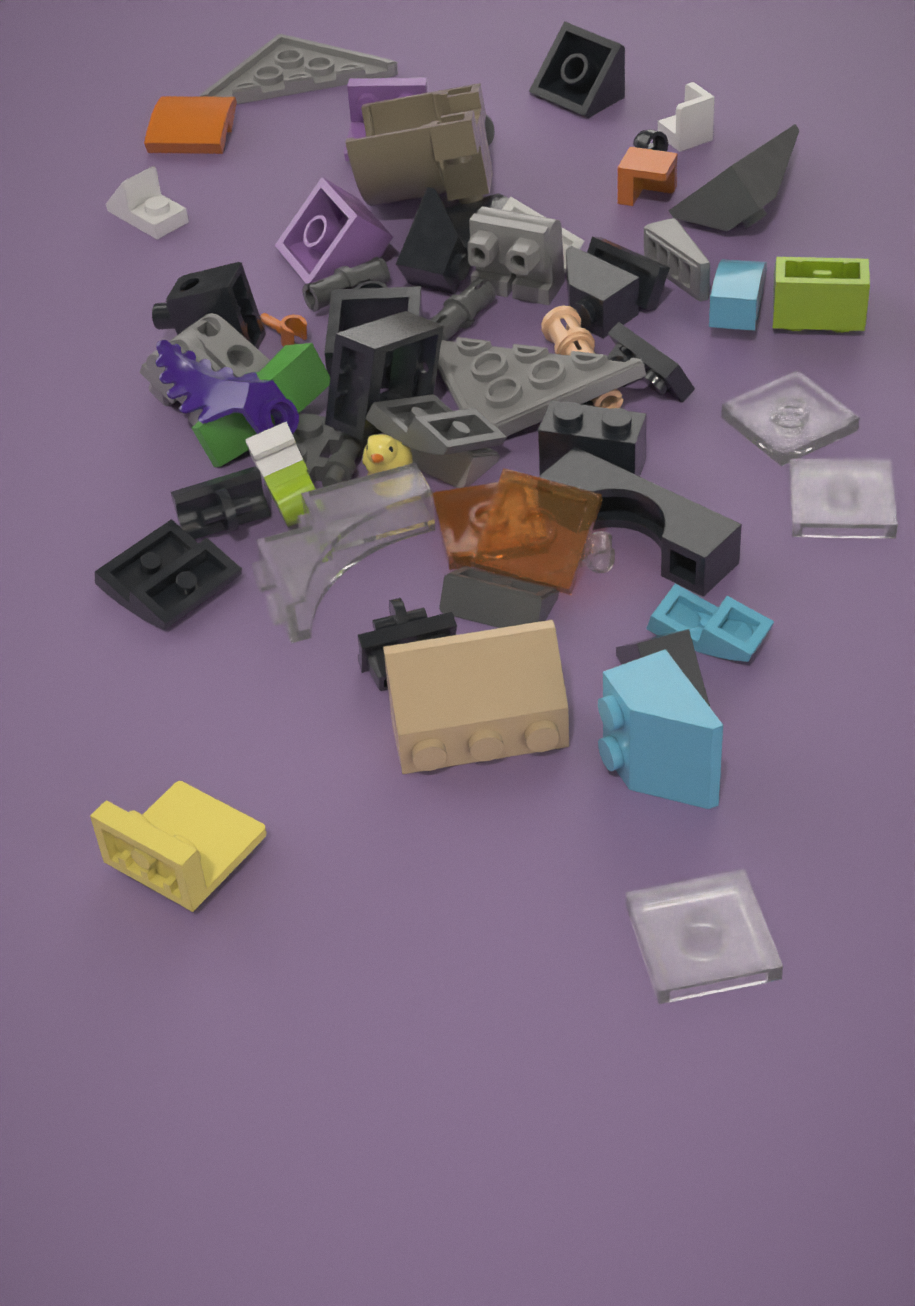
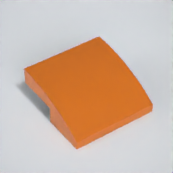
(190, 124)

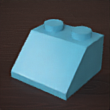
(660, 732)

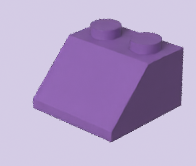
(331, 233)

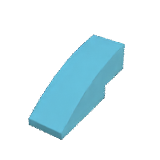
(737, 294)

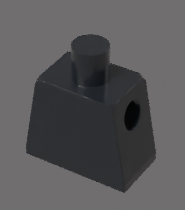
(216, 291)

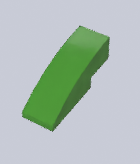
(300, 378)

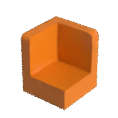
(647, 171)

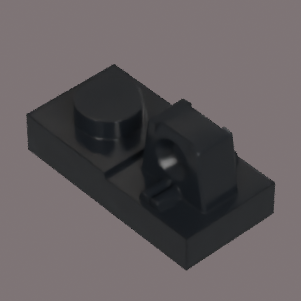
(650, 272)
(661, 371)

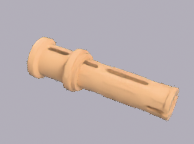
(575, 339)

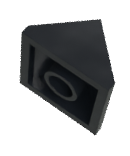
(582, 72)

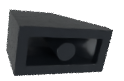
(433, 248)
(600, 292)

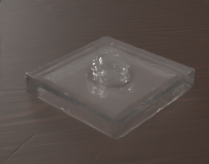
(790, 417)
(842, 498)
(703, 936)

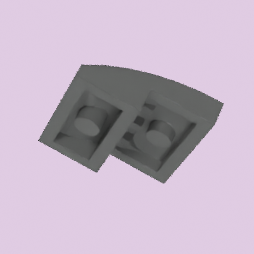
(432, 426)

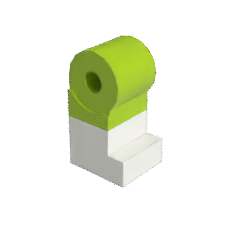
(281, 469)

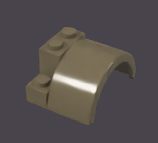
(421, 144)

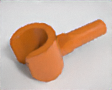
(288, 327)

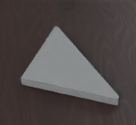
(297, 66)
(518, 383)

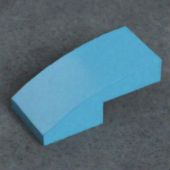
(721, 631)

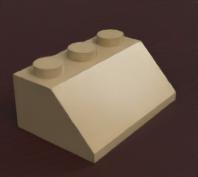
(477, 696)

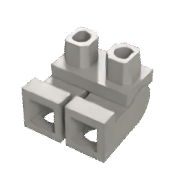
(517, 254)
(211, 340)

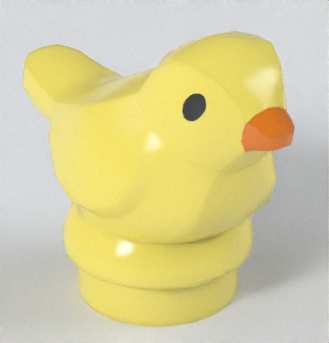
(385, 453)

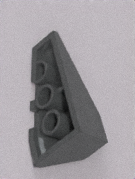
(742, 188)

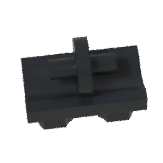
(221, 503)
(399, 629)

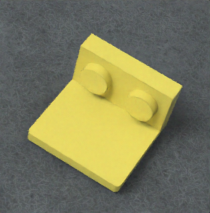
(179, 844)

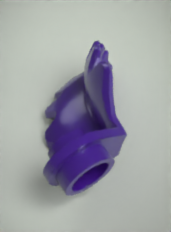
(222, 393)

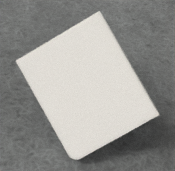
(692, 120)

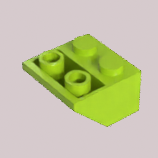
(820, 293)

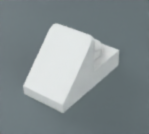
(144, 207)

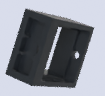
(360, 306)
(360, 366)

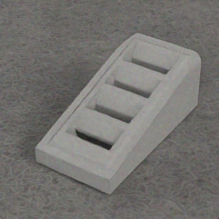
(673, 247)

